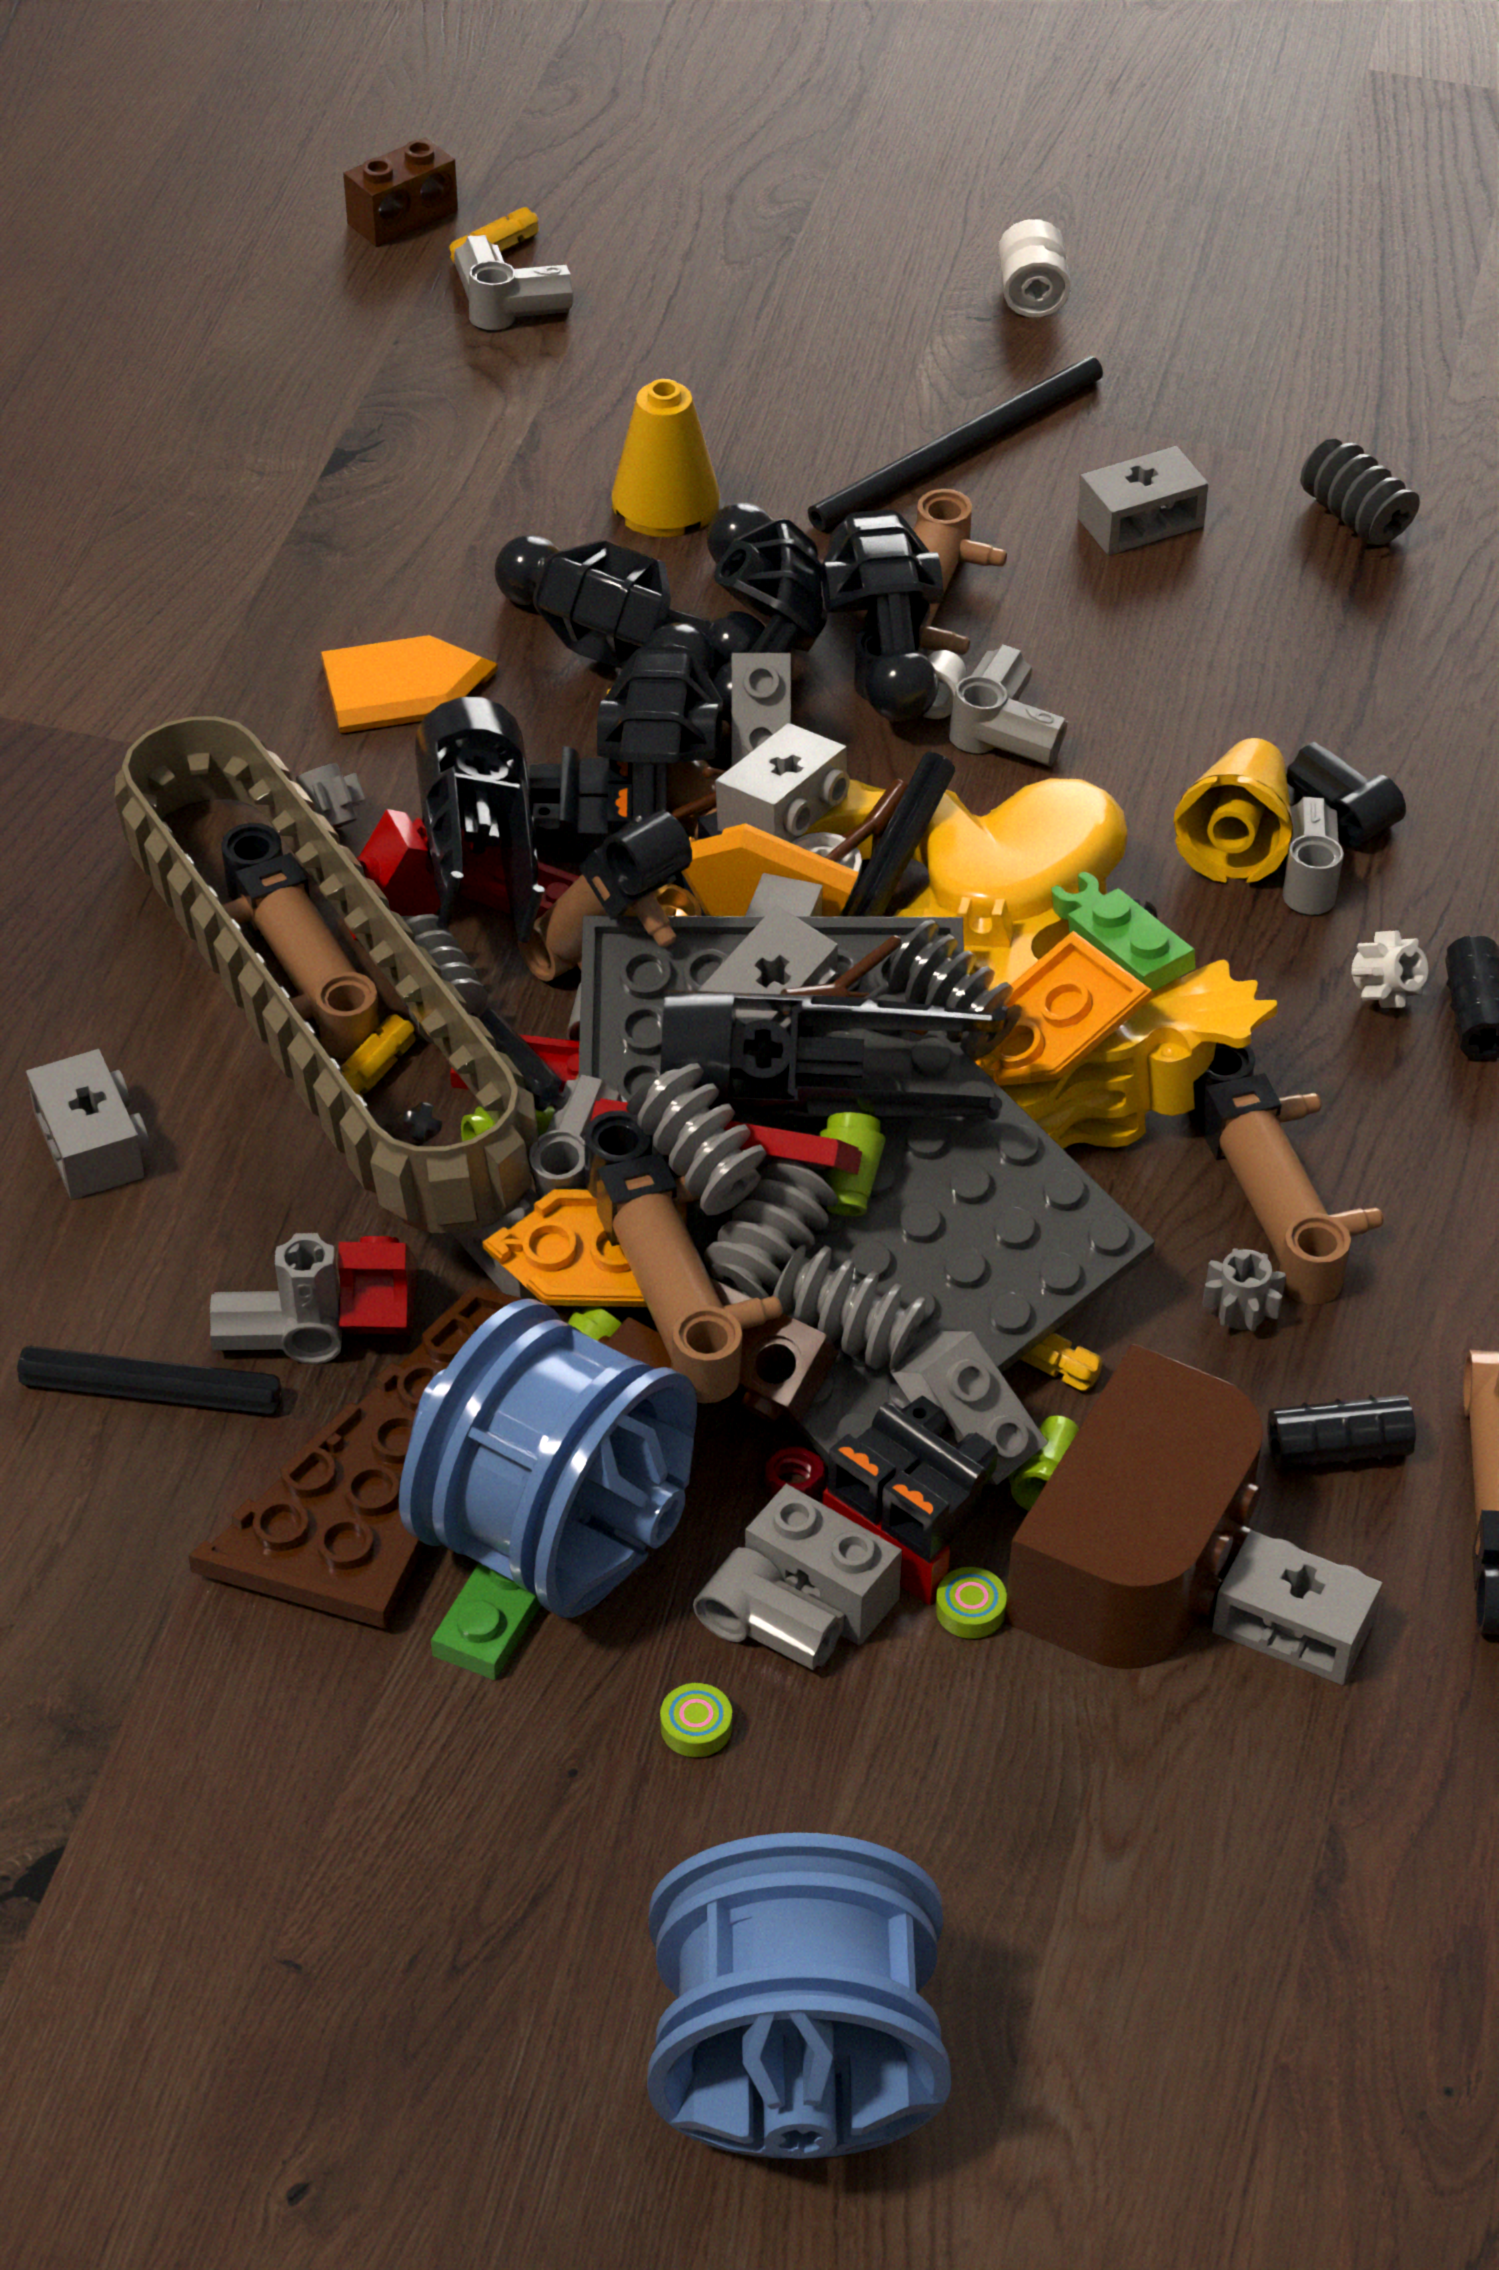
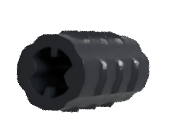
(1474, 990)
(1341, 1431)

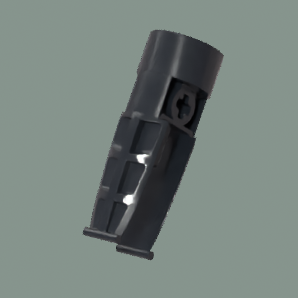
(478, 782)
(704, 1031)

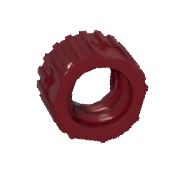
(797, 1461)

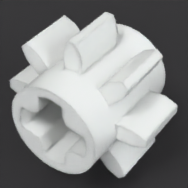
(1390, 969)

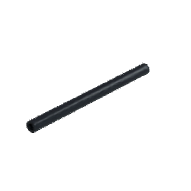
(954, 443)

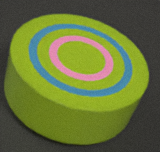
(971, 1602)
(696, 1720)

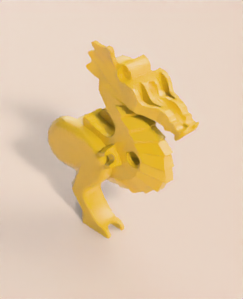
(1000, 881)

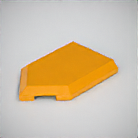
(399, 680)
(731, 864)
(1068, 1009)
(566, 1254)

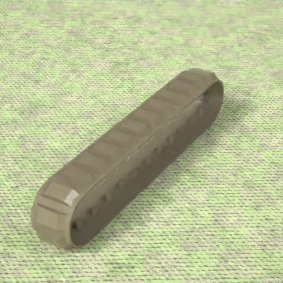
(423, 1186)

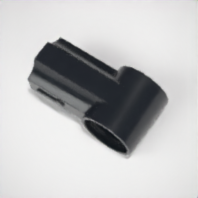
(1361, 804)

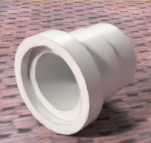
(951, 671)

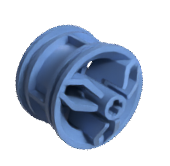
(549, 1457)
(797, 1997)

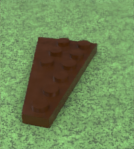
(333, 1518)

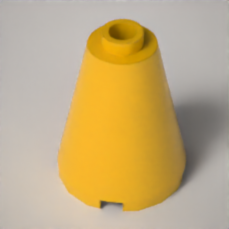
(665, 465)
(1237, 815)

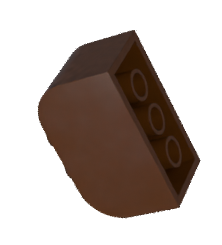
(1139, 1515)

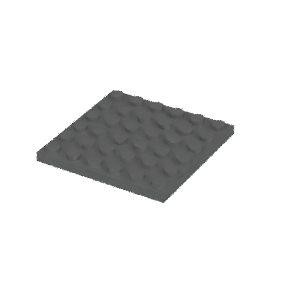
(960, 1212)

